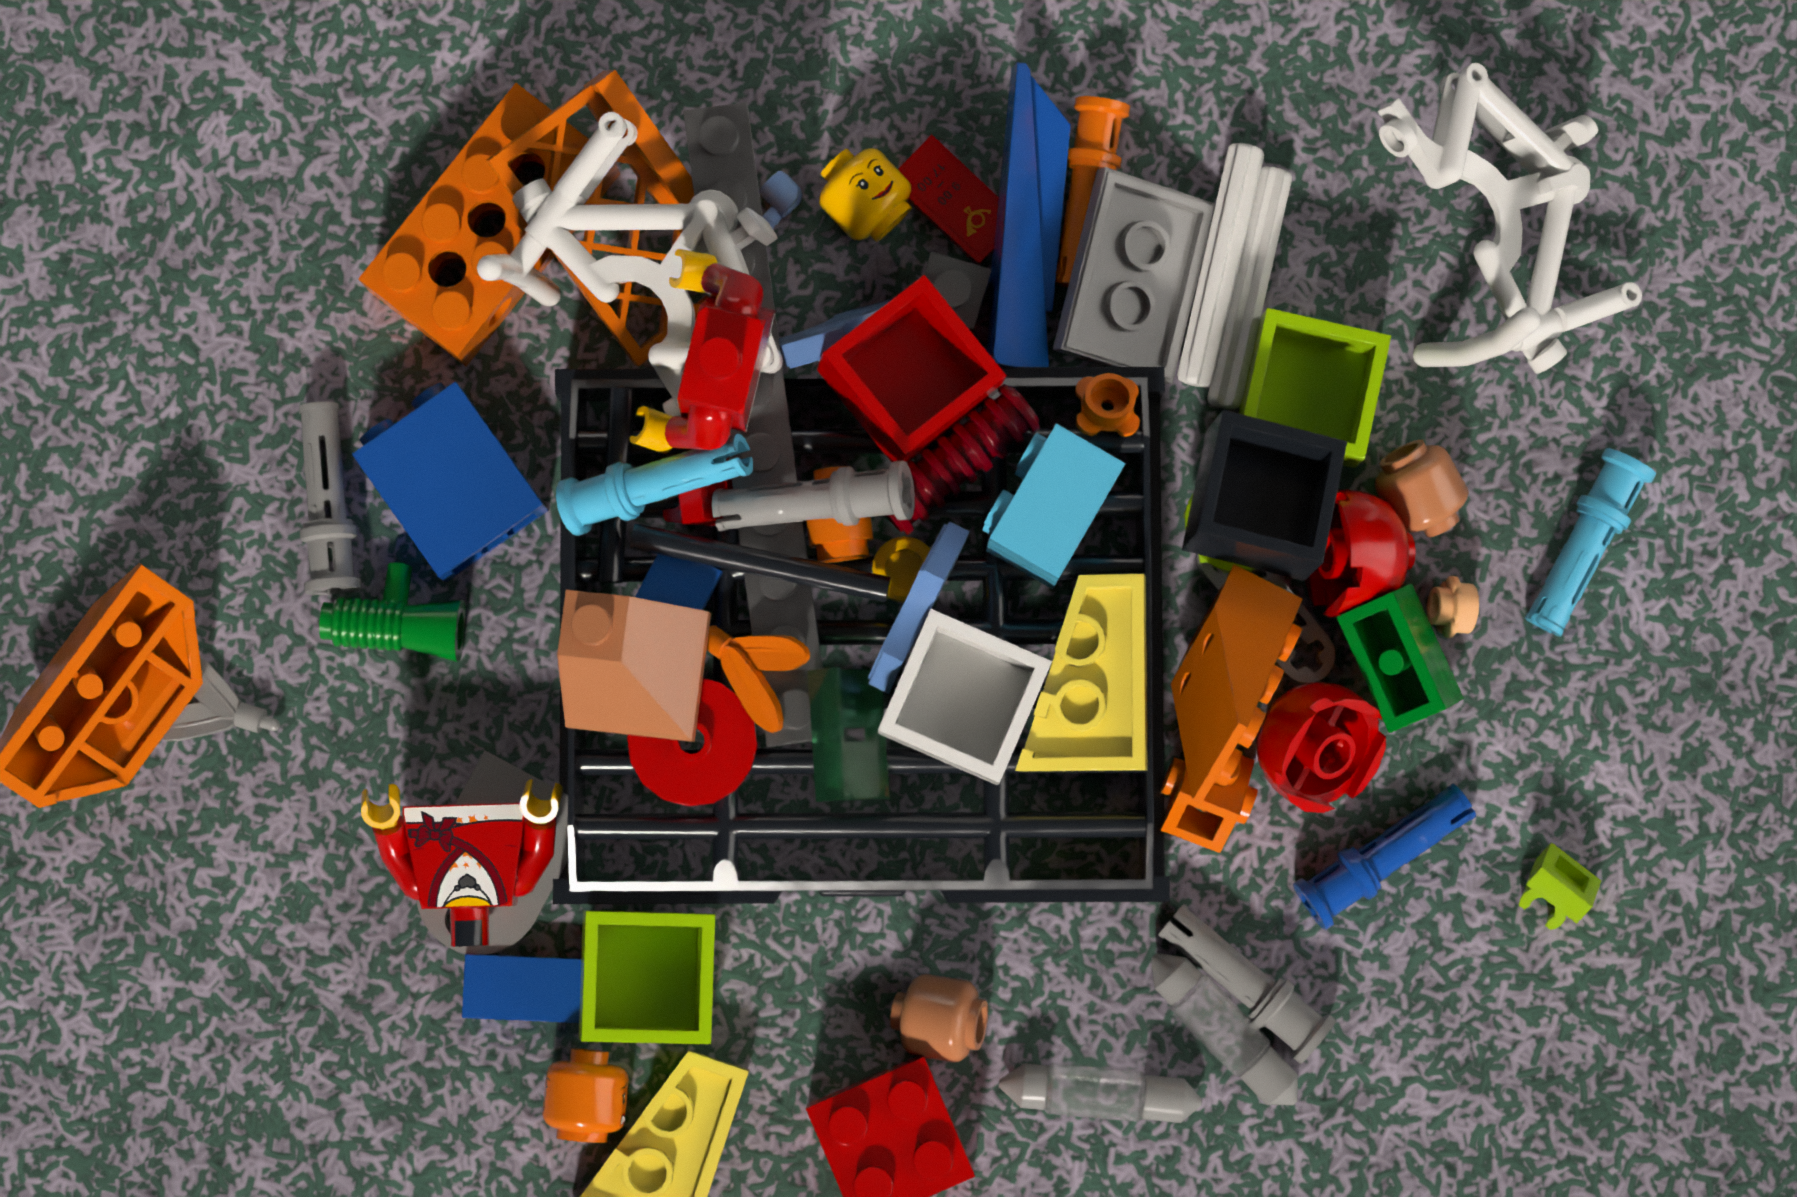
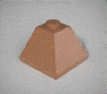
(631, 665)

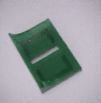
(841, 767)

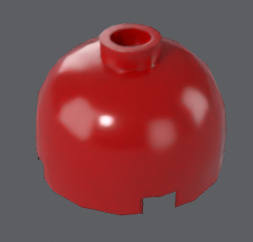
(1363, 554)
(1320, 745)

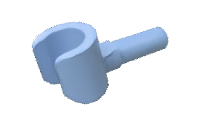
(781, 195)

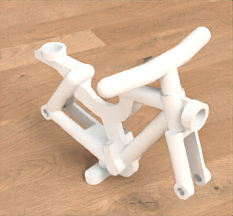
(1552, 179)
(706, 226)

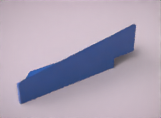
(1027, 224)

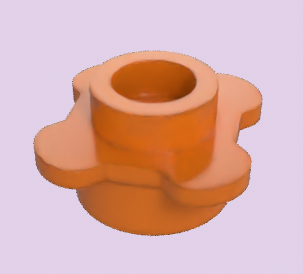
(1109, 389)

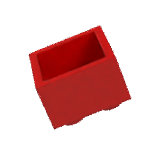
(910, 371)
(891, 1135)

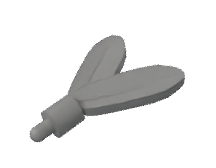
(217, 711)

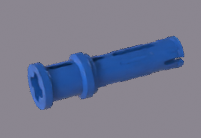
(1361, 870)

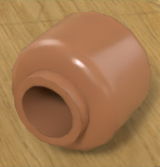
(1422, 487)
(940, 1018)

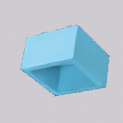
(1053, 505)

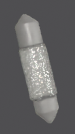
(1224, 1029)
(1100, 1092)

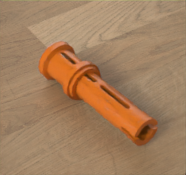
(1093, 149)

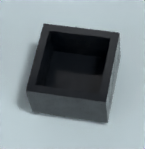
(1264, 495)

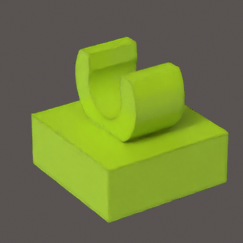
(1562, 884)

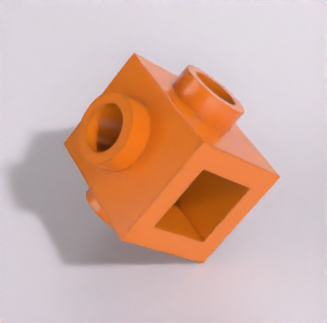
(1220, 808)

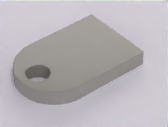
(502, 782)

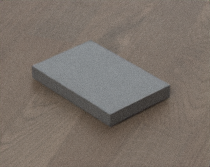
(1134, 274)

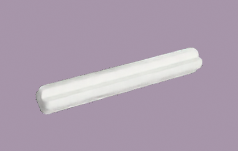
(1220, 264)
(1250, 288)

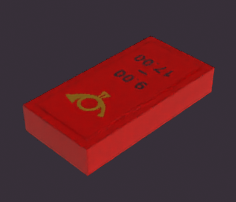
(952, 199)

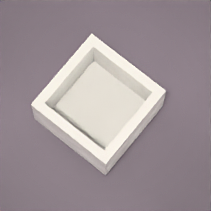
(964, 697)

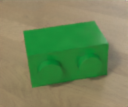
(1400, 658)

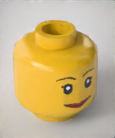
(865, 194)

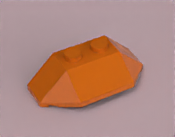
(105, 694)

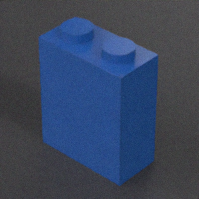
(448, 480)

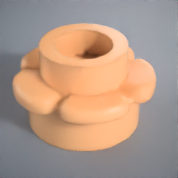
(1453, 607)

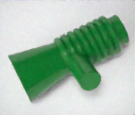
(391, 624)

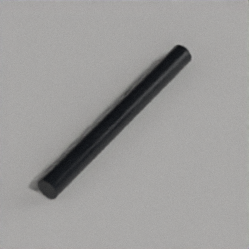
(760, 562)

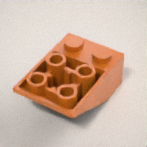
(1229, 672)

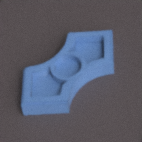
(809, 344)
(917, 606)

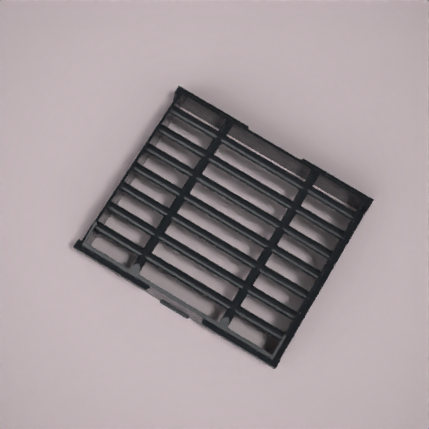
(996, 823)

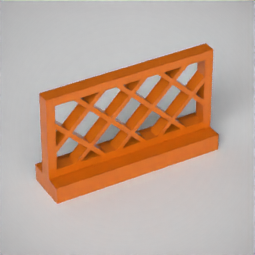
(656, 171)

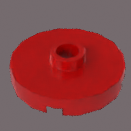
(712, 771)

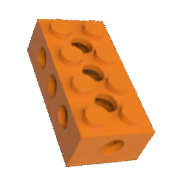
(445, 229)

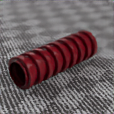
(967, 451)

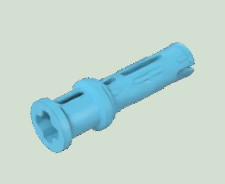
(627, 490)
(1601, 516)

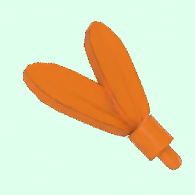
(742, 662)

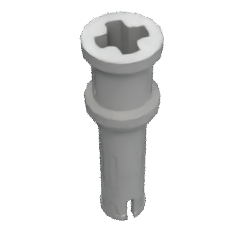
(322, 424)
(842, 496)
(1271, 1002)

